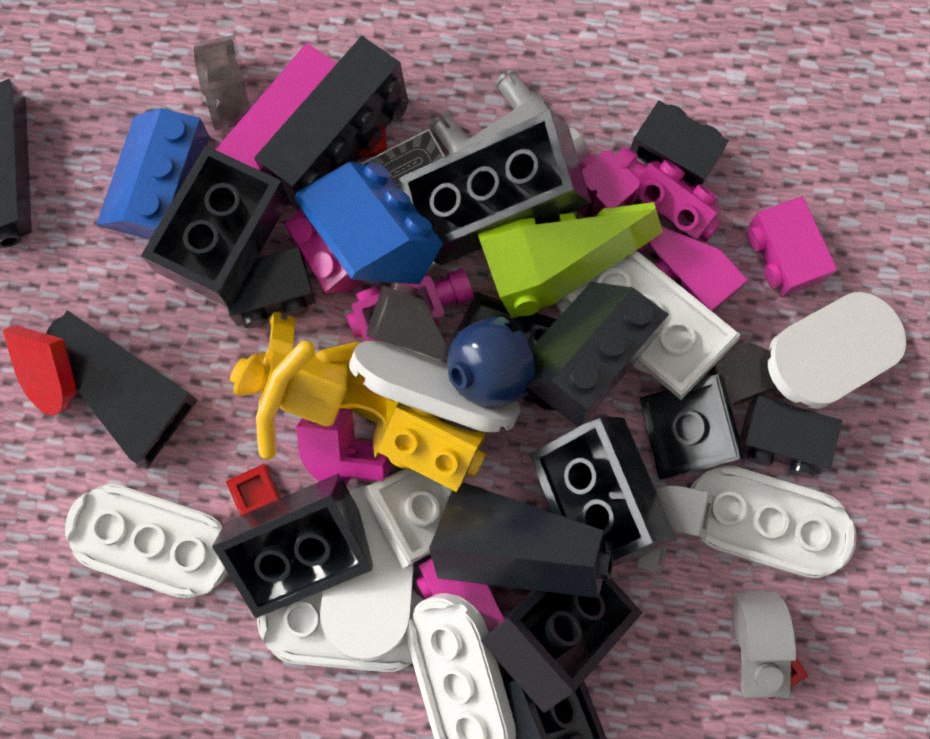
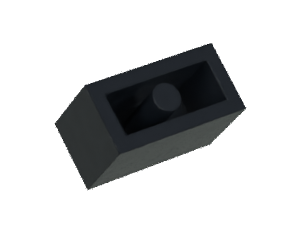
(681, 140)
(273, 285)
(789, 437)

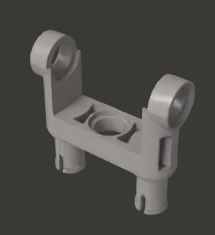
(525, 107)

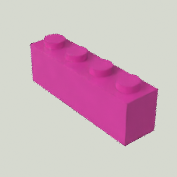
(276, 105)

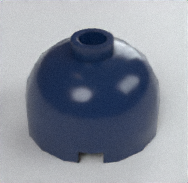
(490, 363)

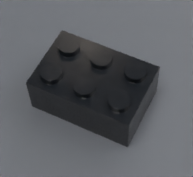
(216, 226)
(559, 639)

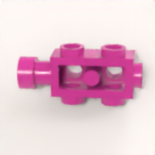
(675, 195)
(437, 294)

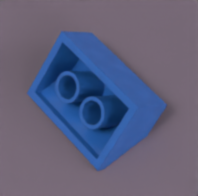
(151, 170)
(370, 224)

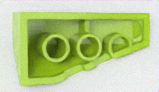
(548, 261)

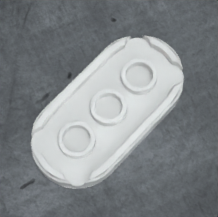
(836, 349)
(424, 386)
(776, 522)
(146, 541)
(371, 611)
(300, 632)
(457, 671)

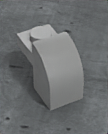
(687, 514)
(766, 643)

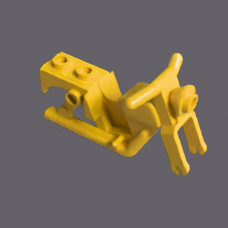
(323, 383)

